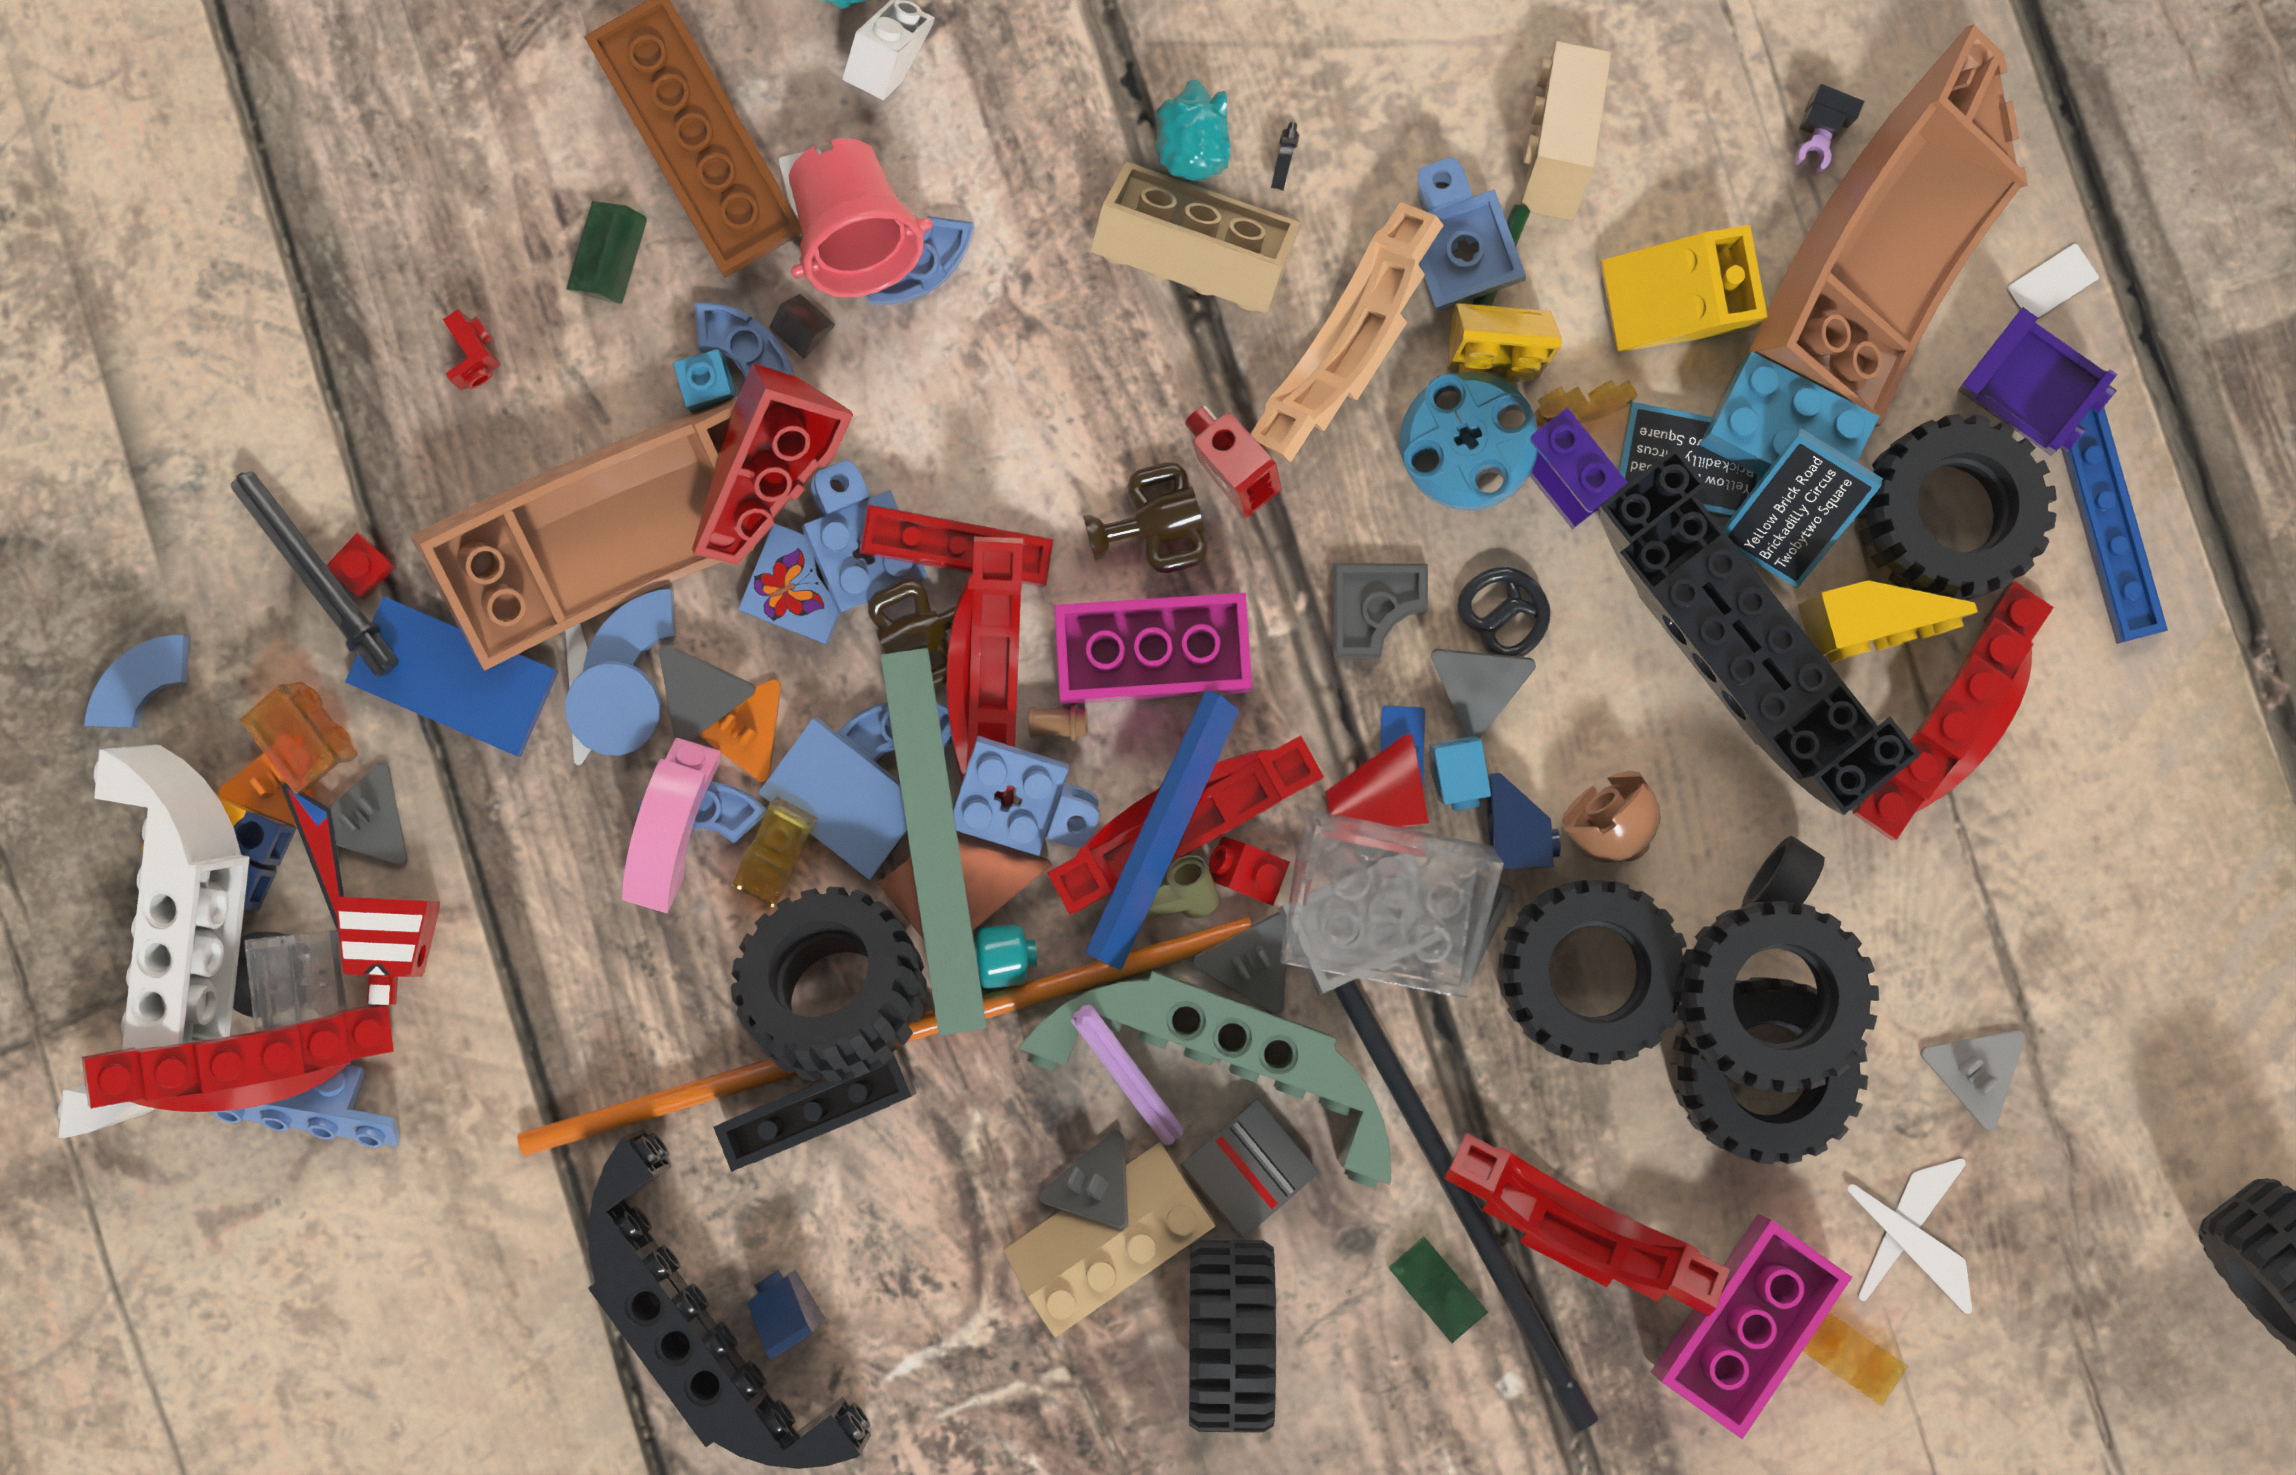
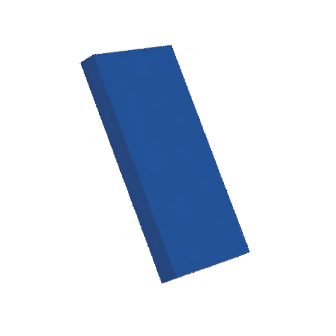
(446, 683)

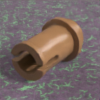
(1058, 722)

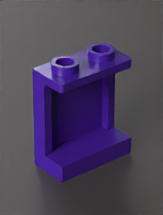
(2038, 384)
(1573, 469)

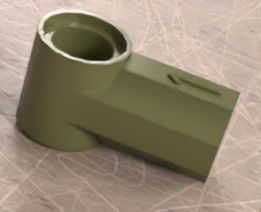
(1186, 889)

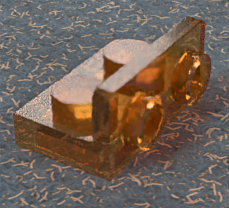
(298, 735)

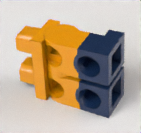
(263, 841)

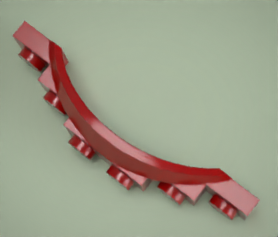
(986, 651)
(1968, 714)
(1233, 794)
(238, 1068)
(1584, 1232)

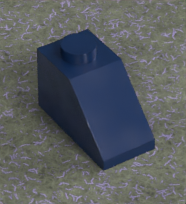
(1519, 828)
(783, 1312)

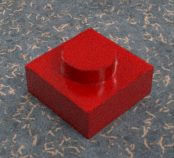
(360, 566)

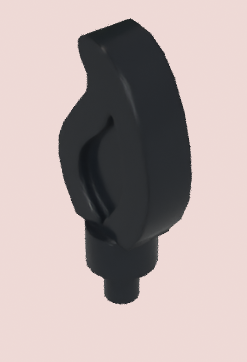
(1288, 142)

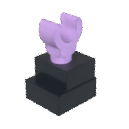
(1824, 118)

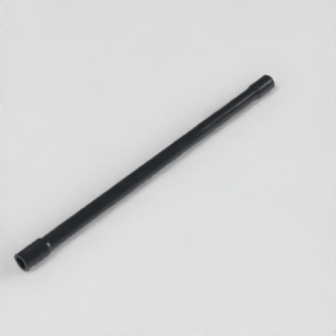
(1564, 1386)

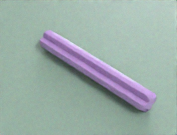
(1127, 1074)

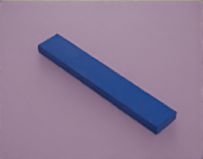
(2113, 532)
(1162, 830)

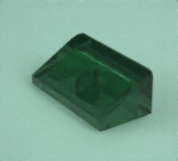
(607, 252)

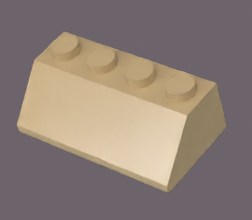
(1194, 237)
(1080, 1264)

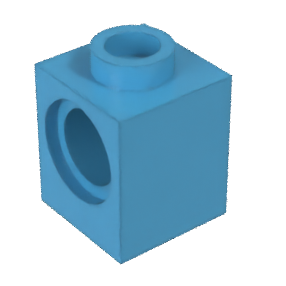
(705, 380)
(1460, 772)

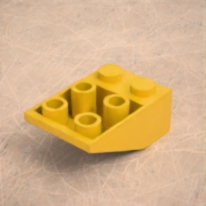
(1685, 290)
(1502, 340)
(1868, 612)

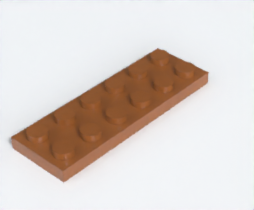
(694, 134)

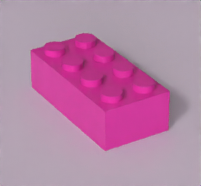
(1153, 648)
(1761, 1325)

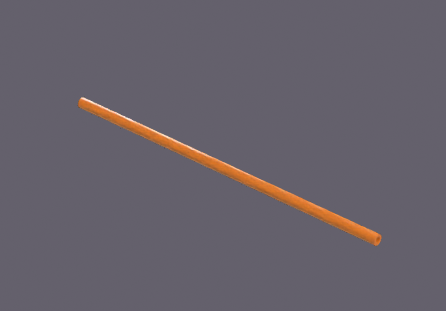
(768, 1071)

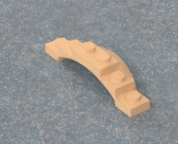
(1354, 335)

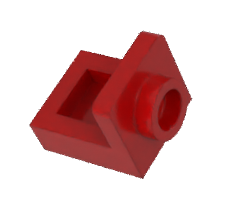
(473, 340)
(1247, 870)

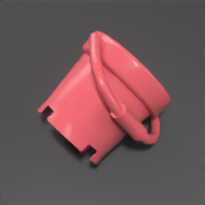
(852, 222)

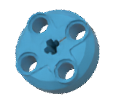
(1468, 440)

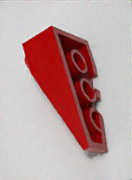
(769, 451)

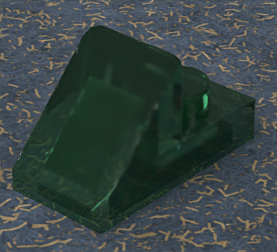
(1437, 1289)

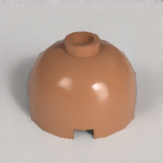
(1615, 821)

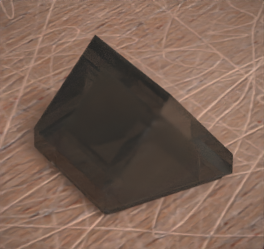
(800, 325)

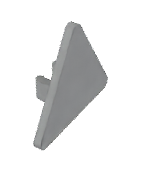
(1978, 1071)

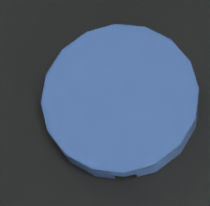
(613, 708)

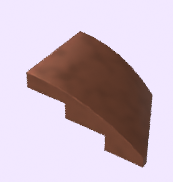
(990, 875)

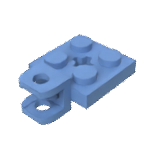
(1470, 219)
(837, 533)
(1044, 805)

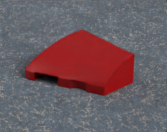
(1383, 789)

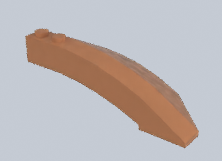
(1898, 230)
(577, 536)

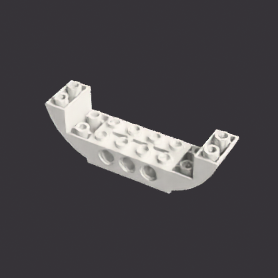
(184, 918)

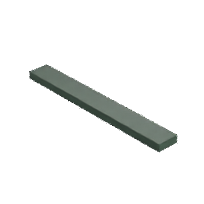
(933, 842)

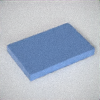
(848, 793)

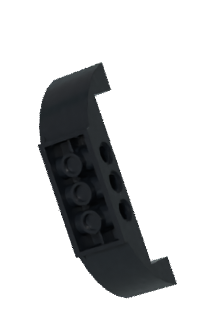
(1747, 640)
(739, 1409)

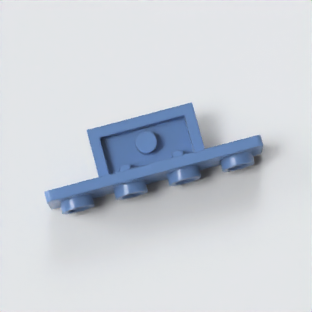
(324, 1113)

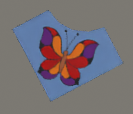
(788, 588)

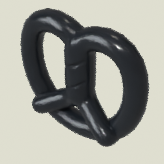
(1506, 610)

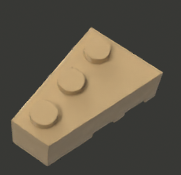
(1566, 129)

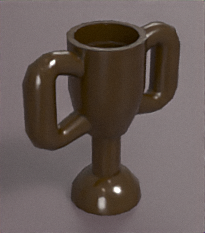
(1156, 520)
(913, 630)

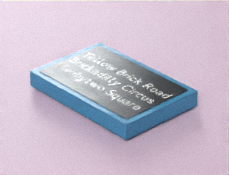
(1657, 430)
(1801, 507)

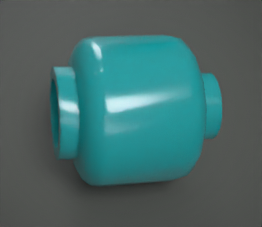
(1004, 955)

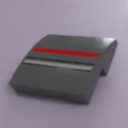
(1249, 1169)

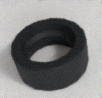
(1786, 874)

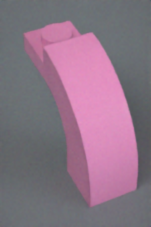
(665, 823)

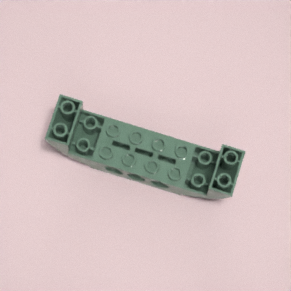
(1309, 1067)

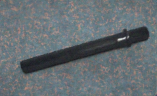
(317, 577)

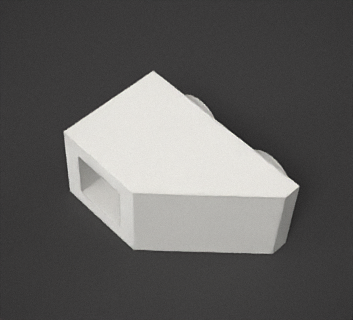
(887, 47)

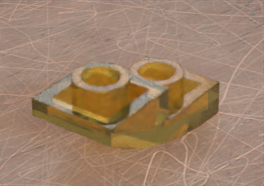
(1604, 401)
(775, 851)
(1855, 1359)

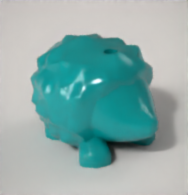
(1193, 133)

